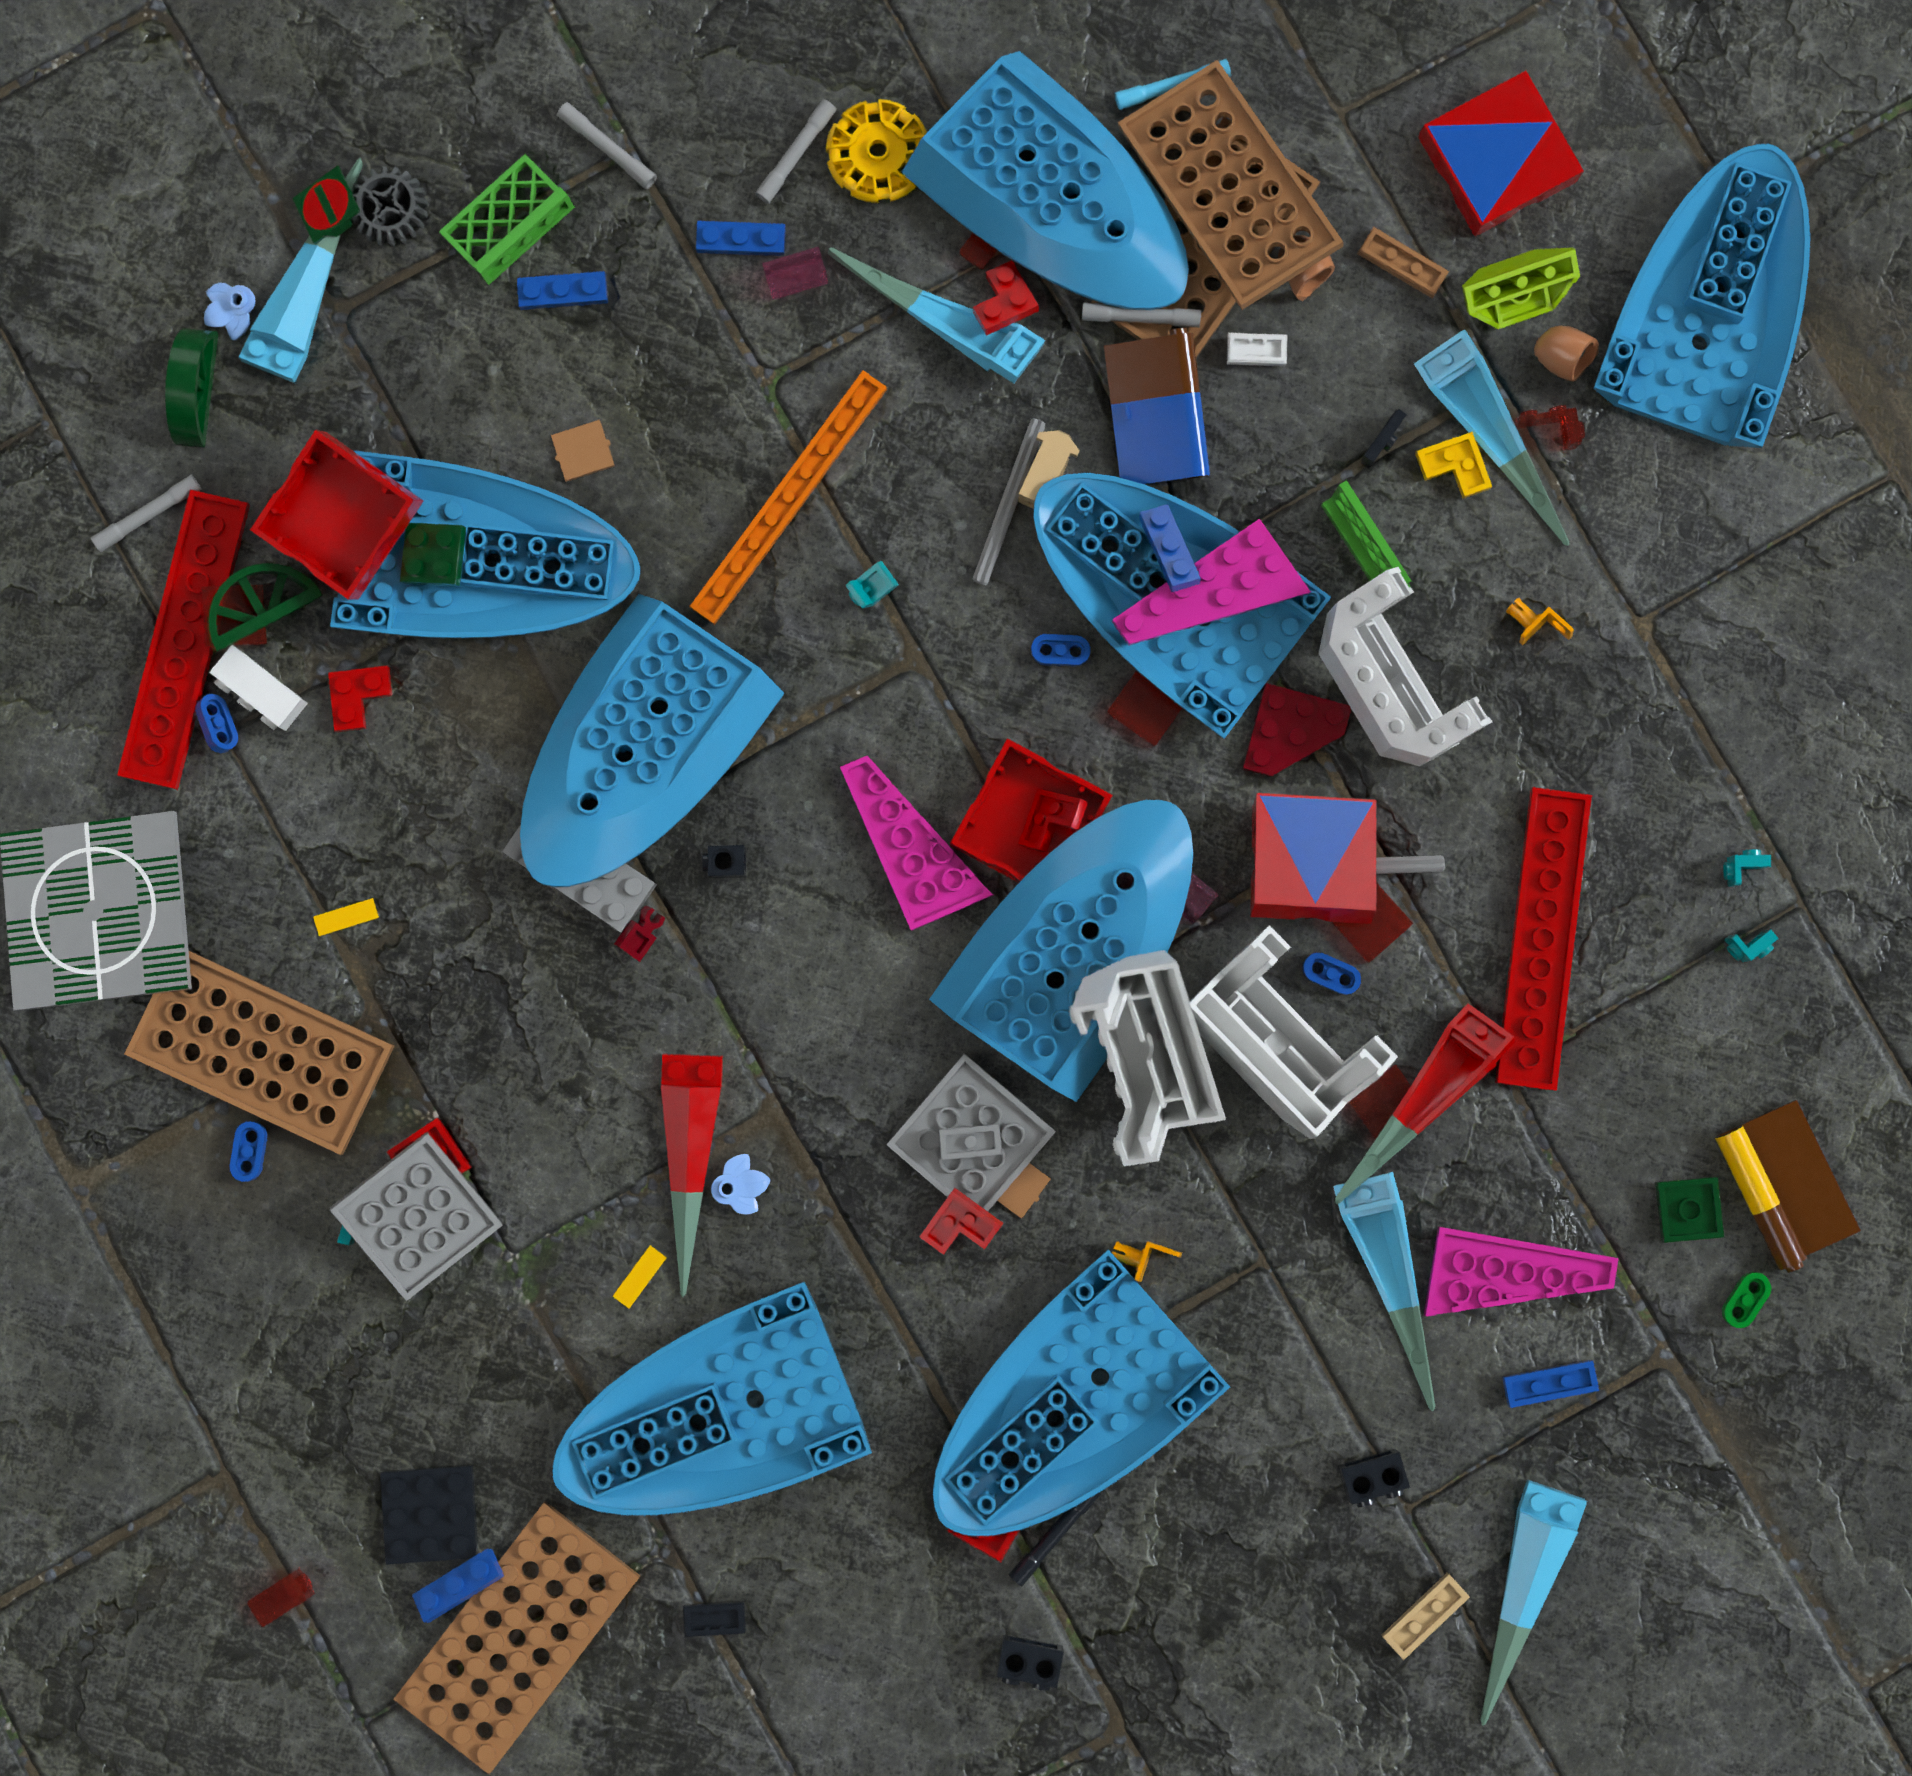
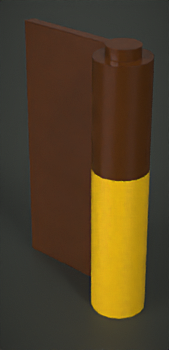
(1787, 1185)

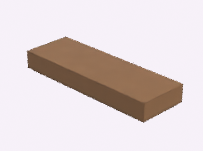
(1403, 262)

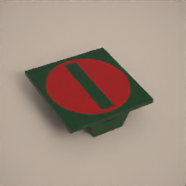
(327, 206)

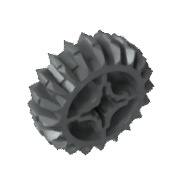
(397, 184)

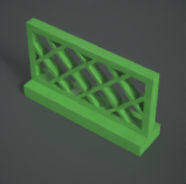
(525, 233)
(1360, 533)

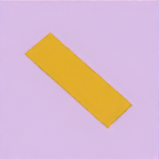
(346, 917)
(639, 1276)

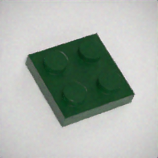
(433, 554)
(1689, 1209)

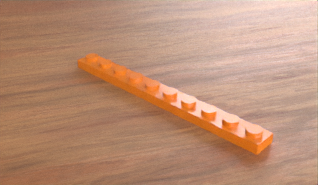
(788, 497)

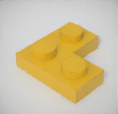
(1459, 456)

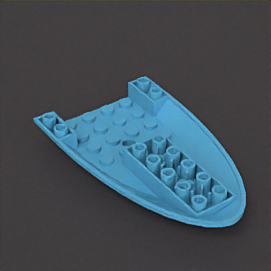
(1020, 206)
(1749, 330)
(503, 519)
(1203, 668)
(677, 758)
(1002, 973)
(1107, 1429)
(744, 1450)

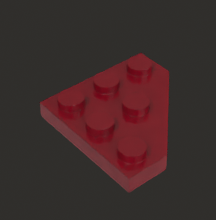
(1291, 728)

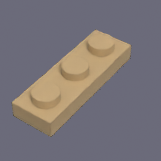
(1425, 1616)

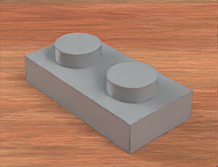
(970, 1141)

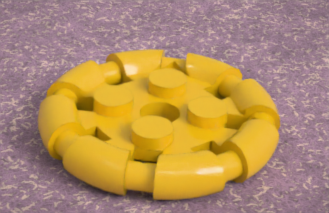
(859, 144)

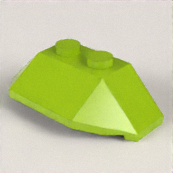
(1521, 286)

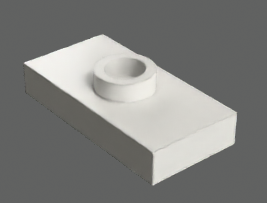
(1257, 349)

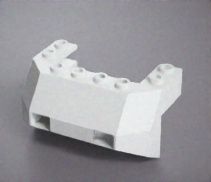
(1383, 682)
(1139, 1015)
(1276, 1047)

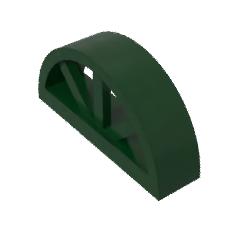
(190, 385)
(264, 618)

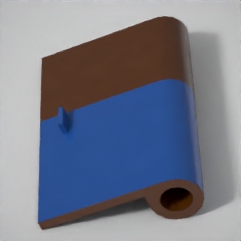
(1157, 408)

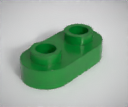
(1748, 1302)

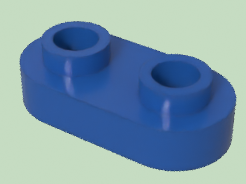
(1060, 650)
(217, 724)
(1331, 973)
(244, 1151)

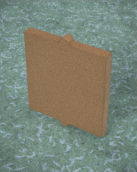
(582, 450)
(1024, 1190)

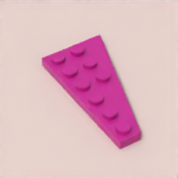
(1234, 579)
(917, 861)
(1494, 1271)

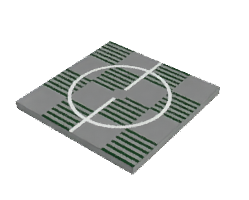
(95, 911)

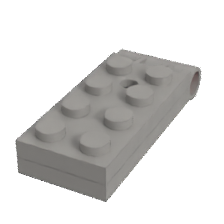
(612, 897)

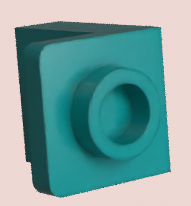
(871, 586)
(1748, 860)
(1759, 946)

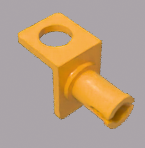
(1533, 622)
(1140, 1258)

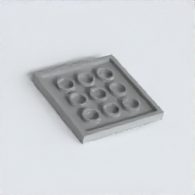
(968, 1099)
(416, 1216)

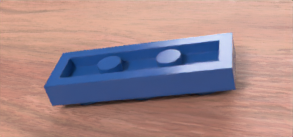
(740, 238)
(562, 290)
(1169, 548)
(1550, 1383)
(458, 1585)

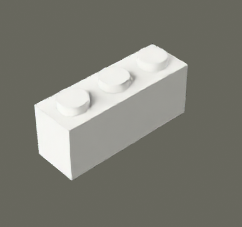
(257, 689)

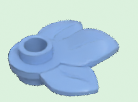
(226, 312)
(744, 1185)

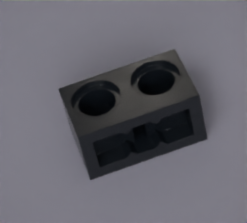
(1372, 1469)
(1031, 1653)

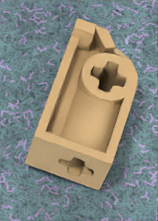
(1048, 463)

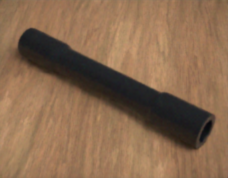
(1032, 1560)

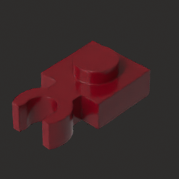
(637, 937)

